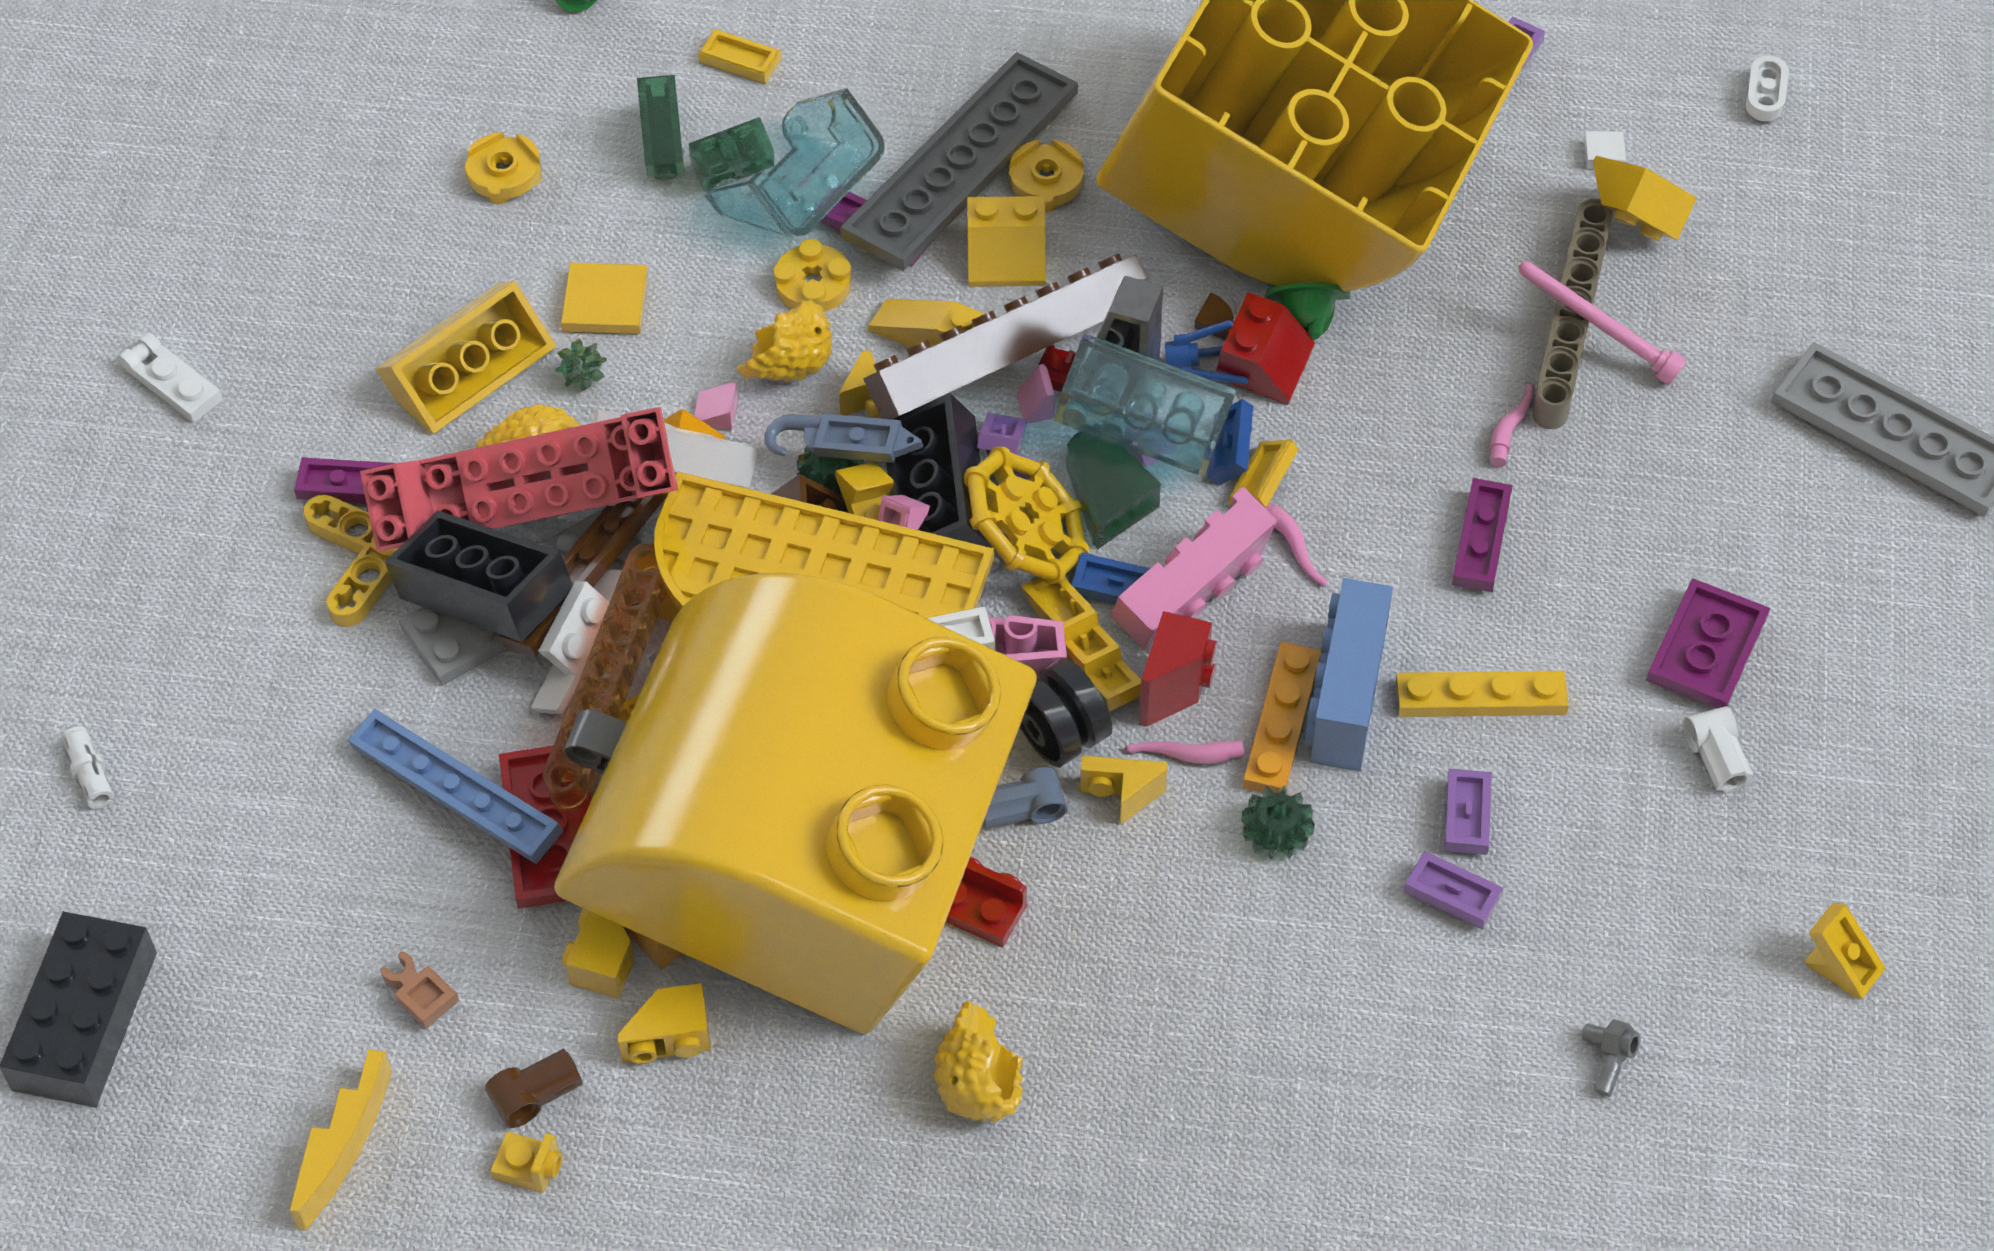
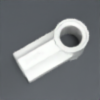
(1716, 739)

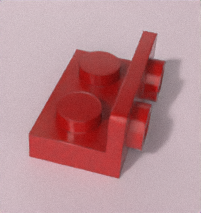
(988, 903)

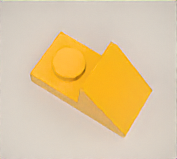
(854, 392)
(863, 488)
(1135, 780)
(1844, 952)

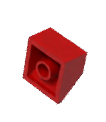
(1266, 348)
(1176, 667)

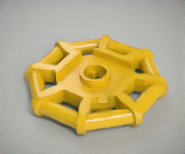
(1026, 515)

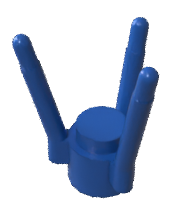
(1187, 355)

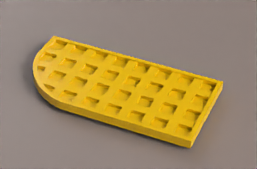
(730, 531)

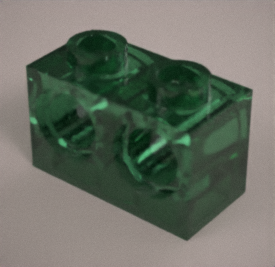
(732, 153)

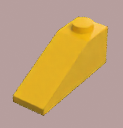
(920, 320)

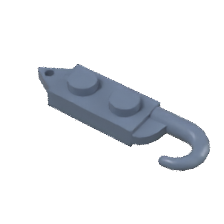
(846, 436)

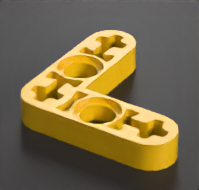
(368, 558)

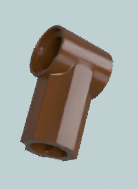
(521, 1093)

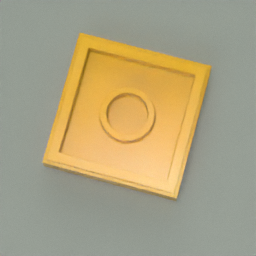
(604, 298)

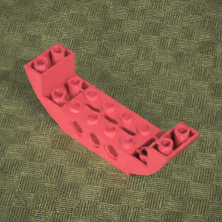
(524, 477)

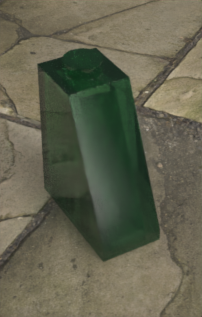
(661, 126)
(1110, 486)

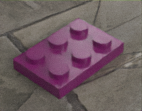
(1708, 644)

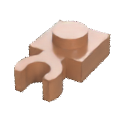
(421, 993)

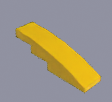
(1085, 640)
(335, 1150)

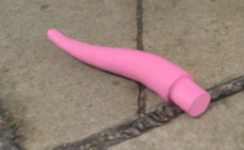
(1502, 432)
(1288, 527)
(1194, 753)

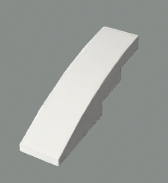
(705, 454)

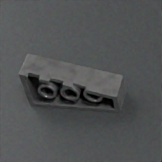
(1135, 317)

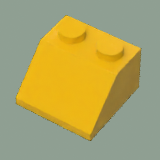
(1642, 198)
(1006, 241)

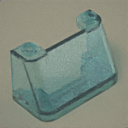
(829, 155)

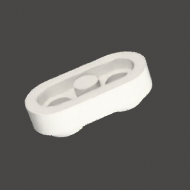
(1767, 88)

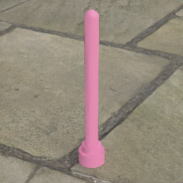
(1664, 363)

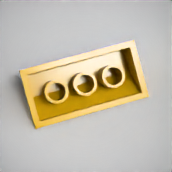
(466, 356)

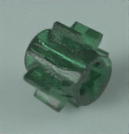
(590, 367)

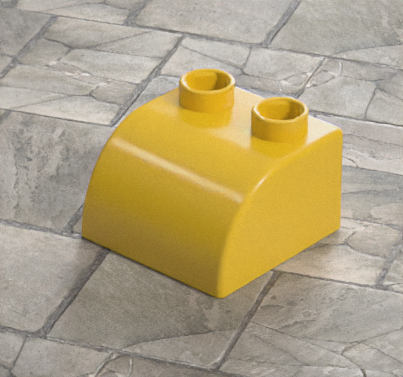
(1316, 131)
(800, 790)

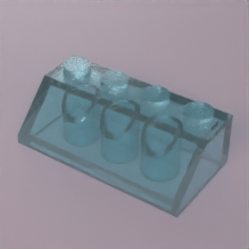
(1144, 405)

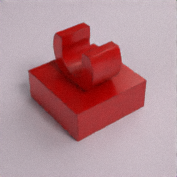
(1058, 365)

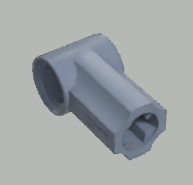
(1033, 797)

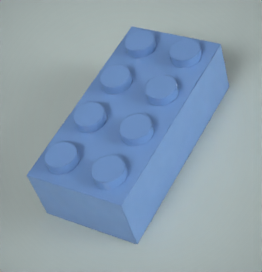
(1348, 674)

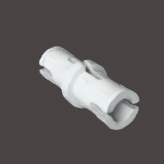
(87, 767)

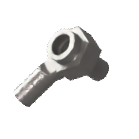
(1618, 1042)

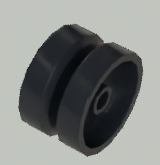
(1065, 714)

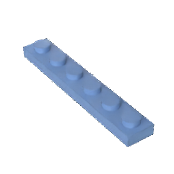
(456, 786)

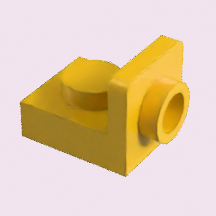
(527, 1161)

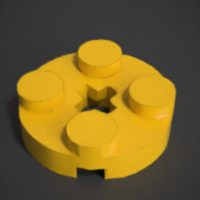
(1058, 157)
(505, 183)
(810, 259)

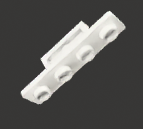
(571, 641)

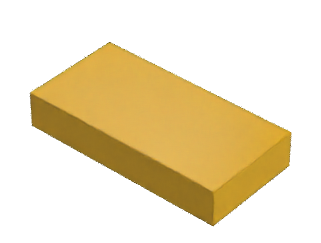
(739, 56)
(1266, 469)

